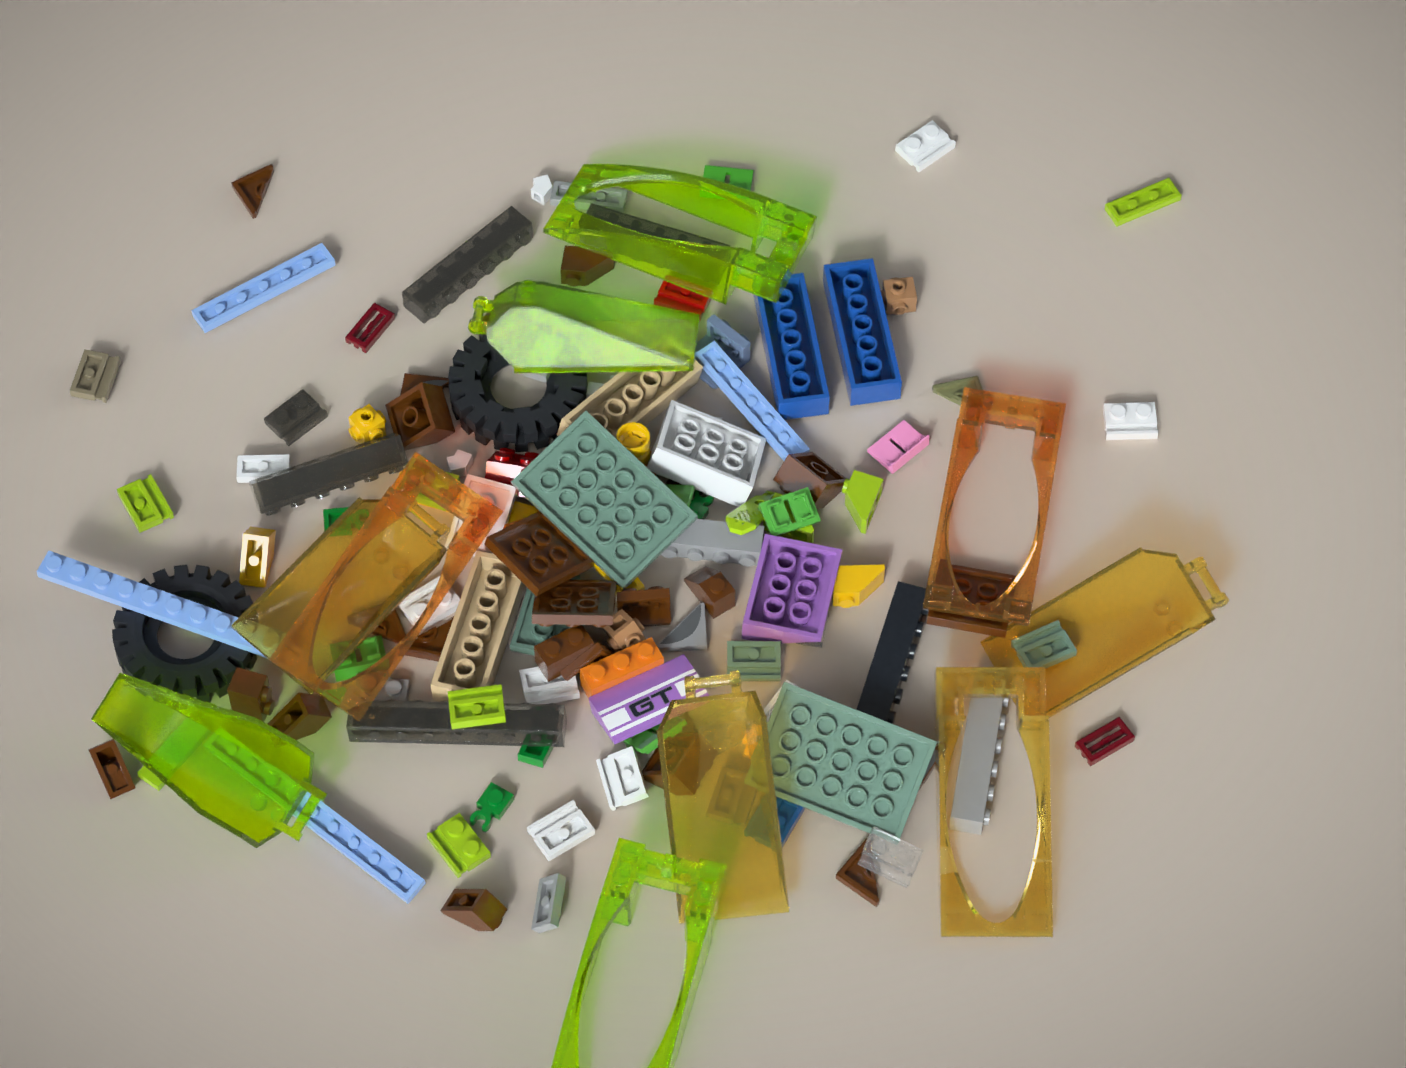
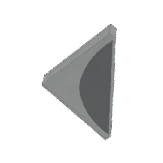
(688, 634)

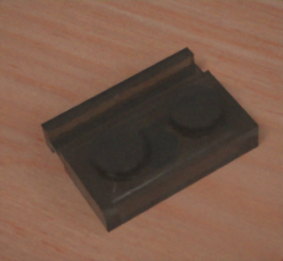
(295, 417)

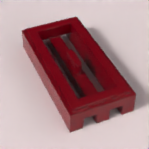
(375, 335)
(1100, 755)

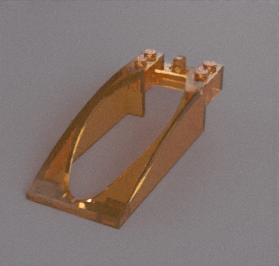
(1012, 412)
(419, 476)

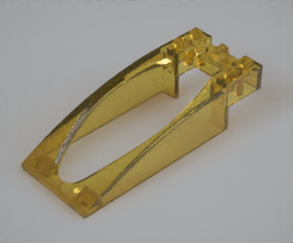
(1026, 684)

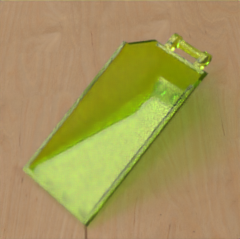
(577, 330)

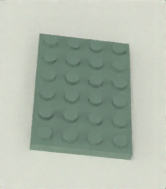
(604, 500)
(845, 761)

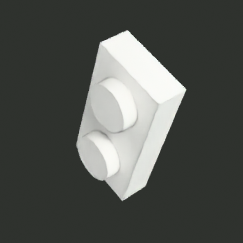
(256, 466)

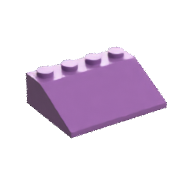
(791, 591)

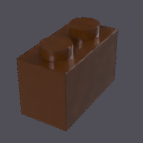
(561, 650)
(251, 694)

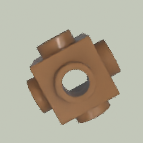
(899, 295)
(624, 631)

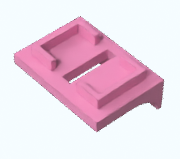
(907, 438)

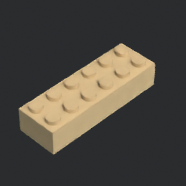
(634, 397)
(479, 628)

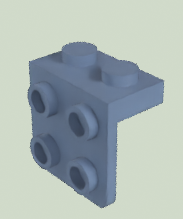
(732, 343)

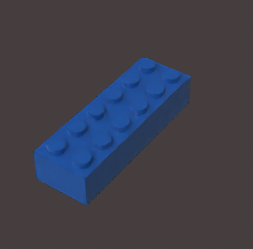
(862, 332)
(793, 352)

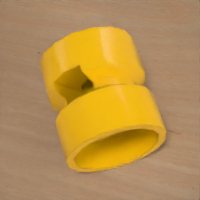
(636, 439)

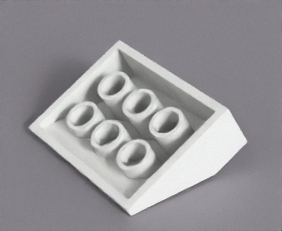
(707, 454)

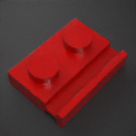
(681, 299)

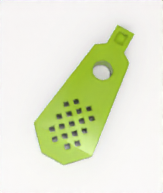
(747, 516)

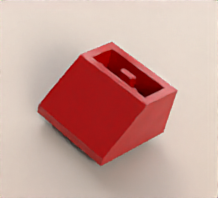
(506, 465)

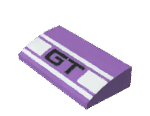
(642, 699)

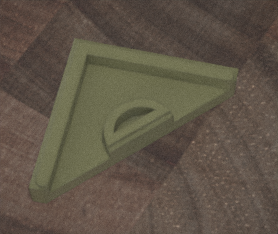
(954, 389)

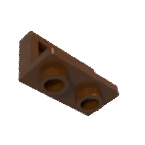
(648, 606)

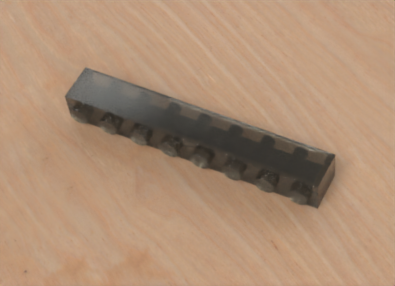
(431, 724)

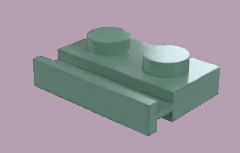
(1044, 646)
(755, 660)

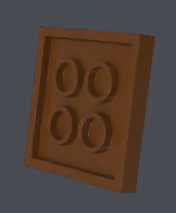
(538, 553)
(977, 587)
(576, 604)

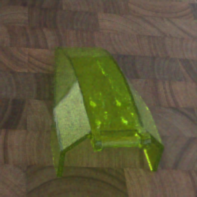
(214, 758)

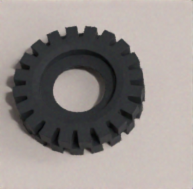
(480, 413)
(213, 670)

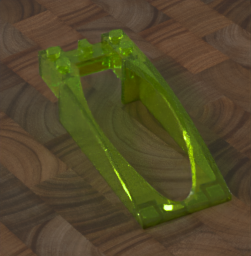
(693, 266)
(632, 866)

